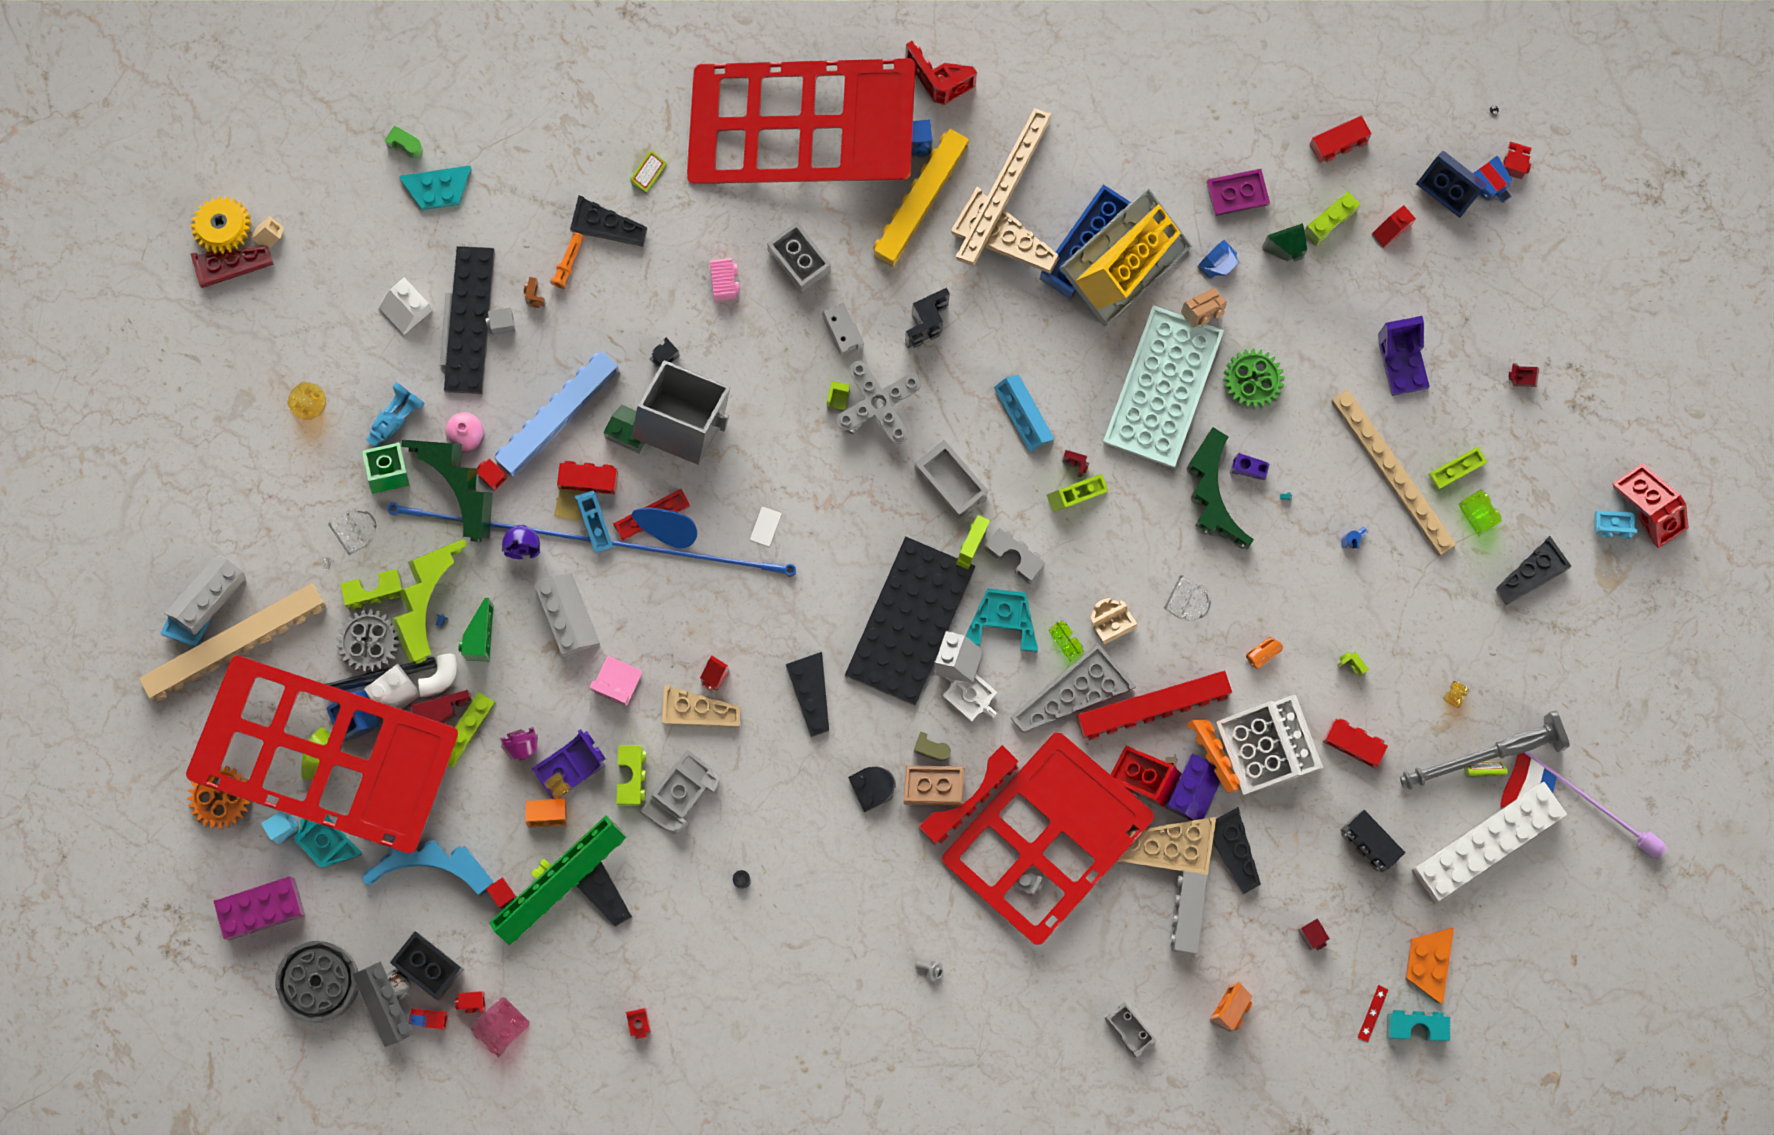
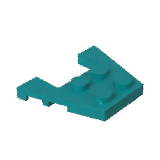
(1004, 611)

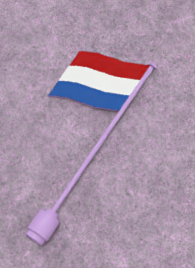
(1530, 772)

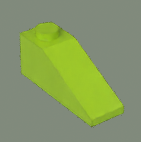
(1077, 492)

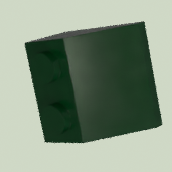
(621, 428)

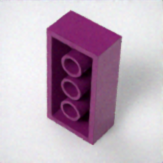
(259, 908)

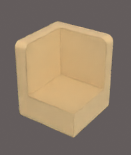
(267, 232)

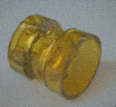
(1456, 694)
(557, 785)

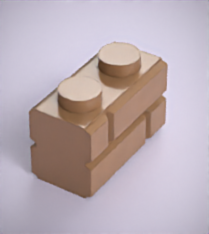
(1204, 307)

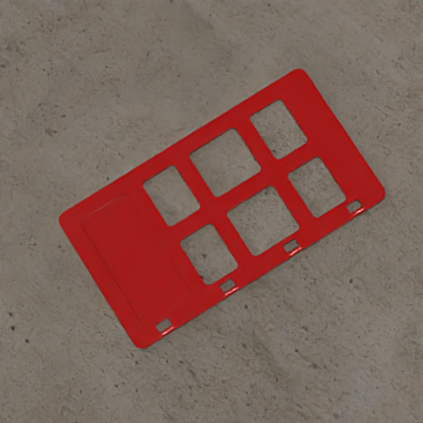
(873, 121)
(396, 780)

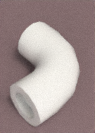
(442, 679)

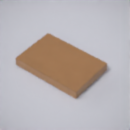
(934, 785)

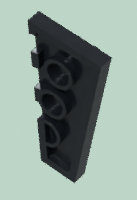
(1540, 567)
(809, 686)

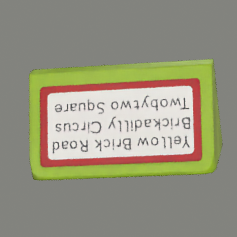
(648, 171)
(1486, 769)

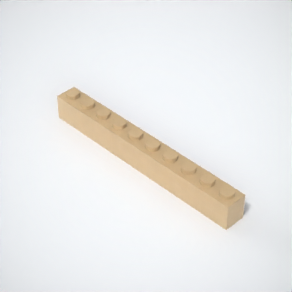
(232, 642)

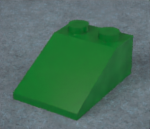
(477, 636)

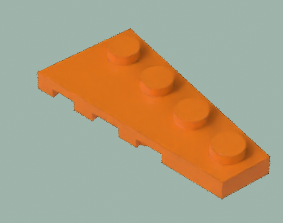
(1215, 754)

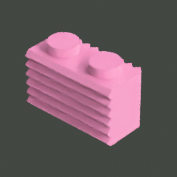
(723, 280)

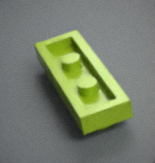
(1457, 468)

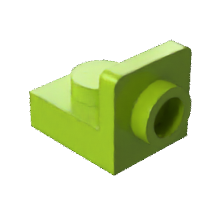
(1356, 663)

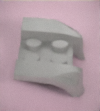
(679, 792)

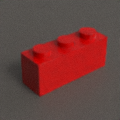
(1340, 139)
(587, 477)
(1355, 743)

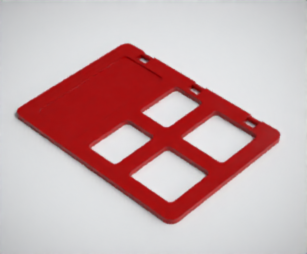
(1078, 802)

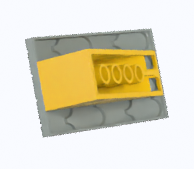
(1126, 257)

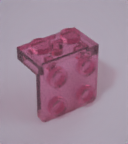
(499, 1026)

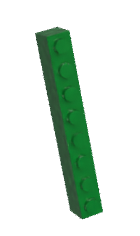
(557, 880)

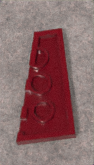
(220, 267)

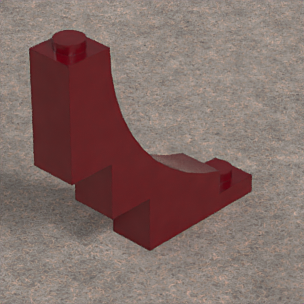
(442, 708)

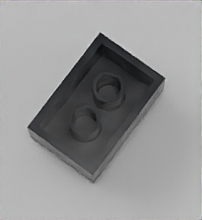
(1372, 841)
(426, 965)

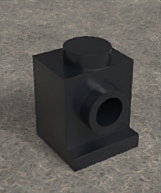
(664, 352)

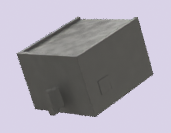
(681, 412)

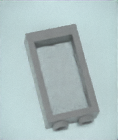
(951, 479)

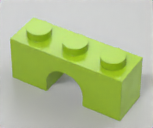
(1335, 214)
(388, 588)
(631, 793)

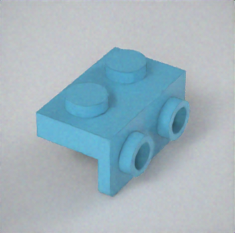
(1615, 524)

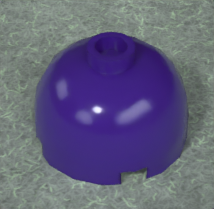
(520, 542)

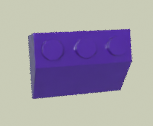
(1194, 789)

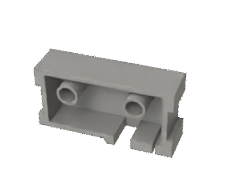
(843, 329)
(1130, 1029)

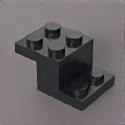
(927, 318)

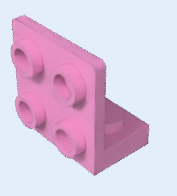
(616, 681)

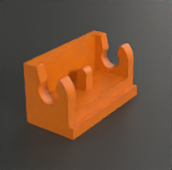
(546, 813)

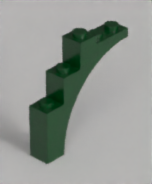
(1207, 492)

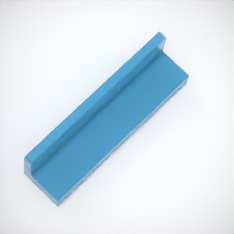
(1023, 412)

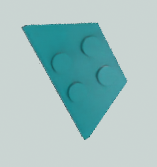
(437, 187)
(325, 844)

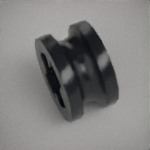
(747, 877)

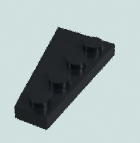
(600, 222)
(1235, 850)
(604, 895)

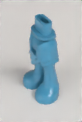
(387, 422)

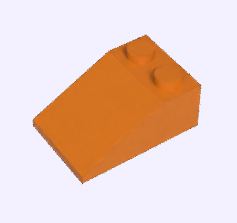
(1232, 1006)

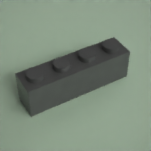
(382, 1004)

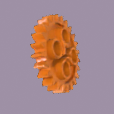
(232, 809)

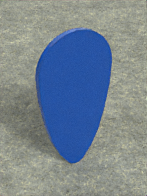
(667, 526)

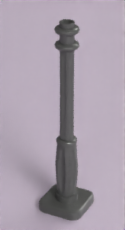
(1551, 732)

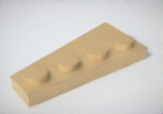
(691, 709)

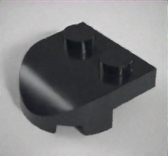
(873, 786)

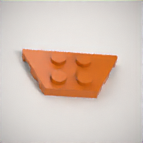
(1429, 962)

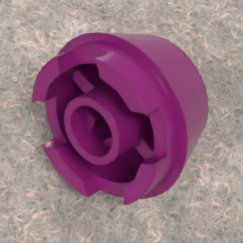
(520, 744)

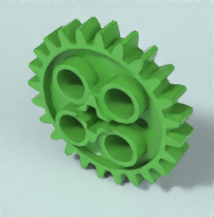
(1248, 363)

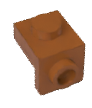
(530, 290)

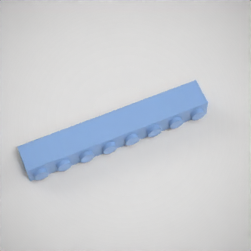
(556, 413)

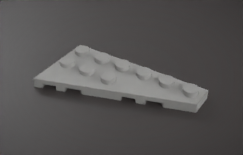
(1083, 684)

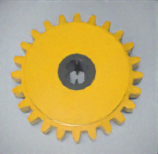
(221, 224)

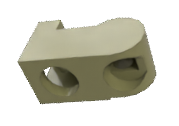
(931, 749)

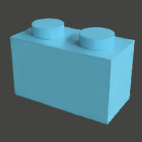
(280, 827)

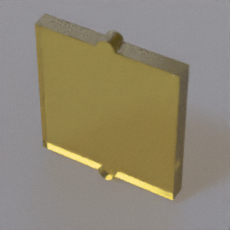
(567, 504)

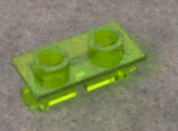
(1071, 647)

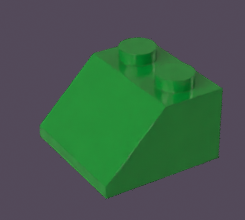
(385, 468)

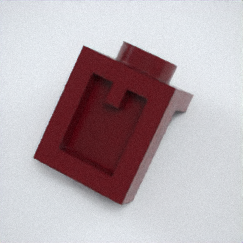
(1073, 459)

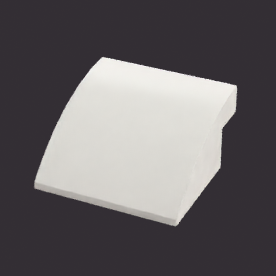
(1269, 744)

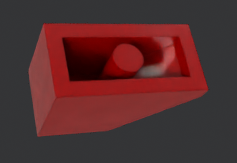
(1394, 226)
(714, 674)

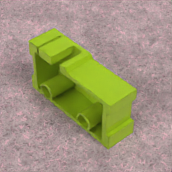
(971, 545)

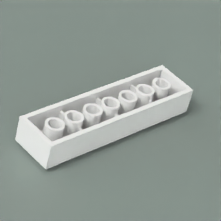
(1489, 842)

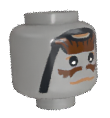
(399, 983)

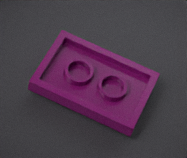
(1238, 192)

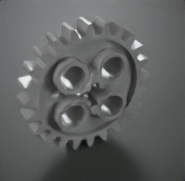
(350, 640)

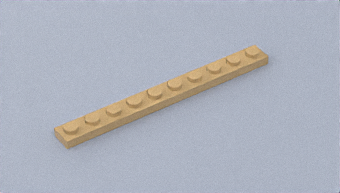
(1003, 187)
(1393, 472)

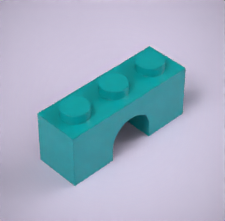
(1436, 1026)

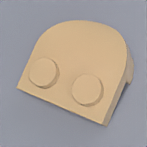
(1112, 620)

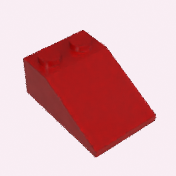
(1146, 775)

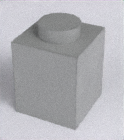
(500, 321)

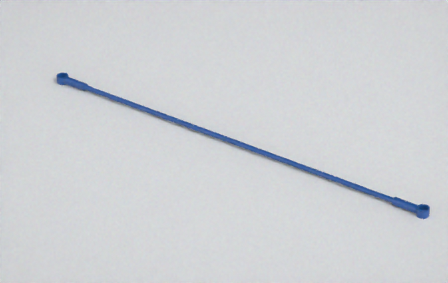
(764, 566)

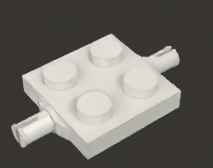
(971, 698)

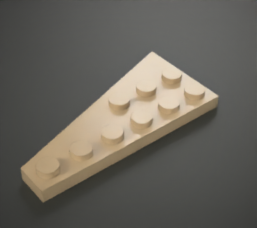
(1007, 236)

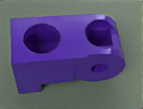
(1249, 467)

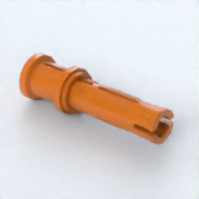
(564, 268)

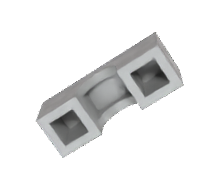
(1003, 543)

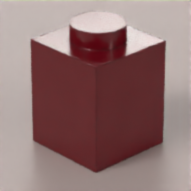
(1314, 935)

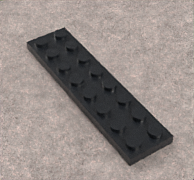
(468, 320)

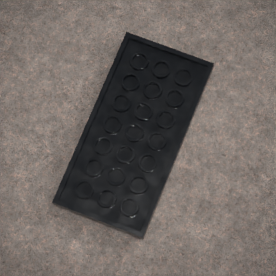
(909, 621)

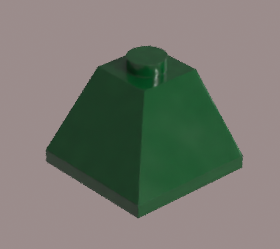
(1287, 243)

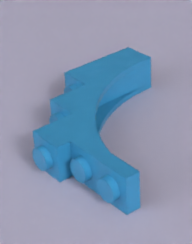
(432, 855)

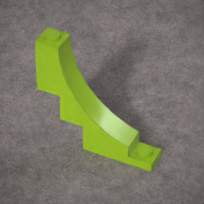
(426, 572)

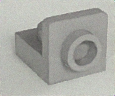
(1029, 883)

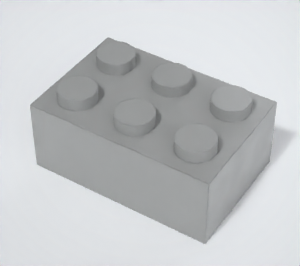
(799, 257)

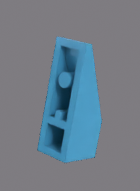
(594, 521)

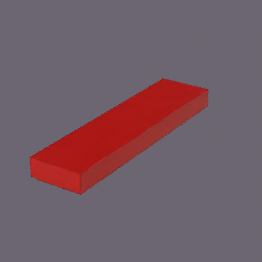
(673, 502)

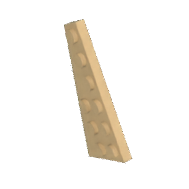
(1174, 846)

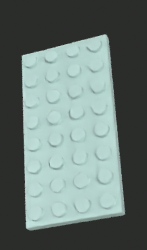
(1163, 387)

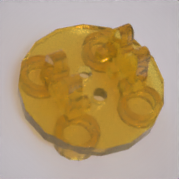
(302, 408)

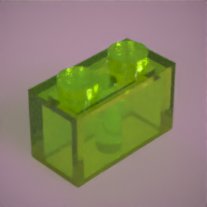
(1480, 512)

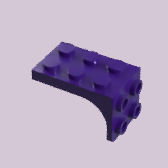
(574, 761)

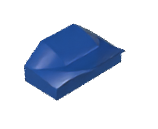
(1219, 260)

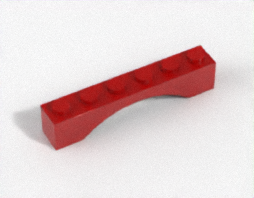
(940, 823)

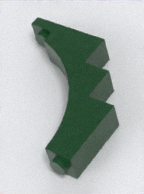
(474, 505)

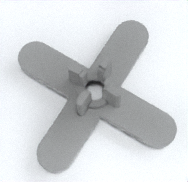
(872, 391)

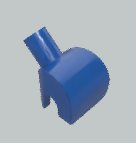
(1353, 537)

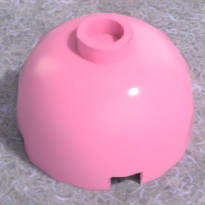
(465, 430)

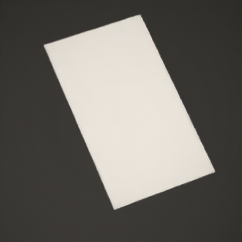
(765, 526)

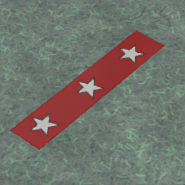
(1373, 1013)

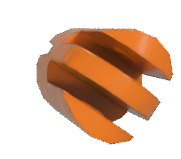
(1264, 652)

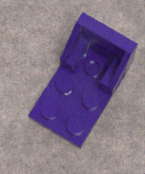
(1401, 354)

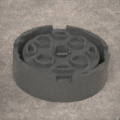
(337, 984)

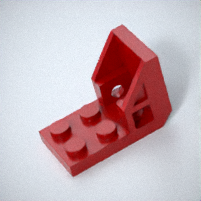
(953, 78)
(1658, 504)

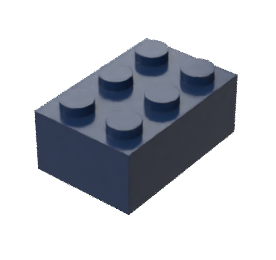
(1451, 184)

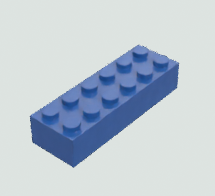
(1095, 217)

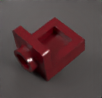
(1523, 375)

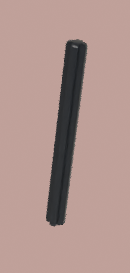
(368, 678)

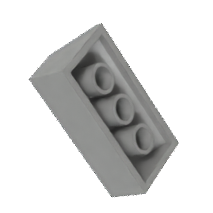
(206, 595)
(566, 614)

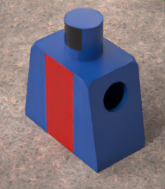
(1496, 178)

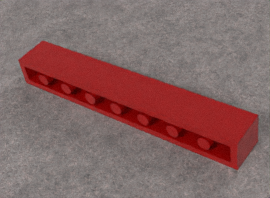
(1154, 704)

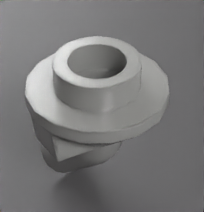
(934, 970)

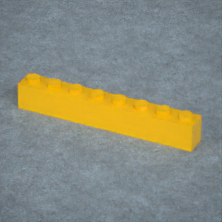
(921, 197)

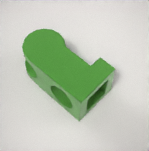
(405, 141)

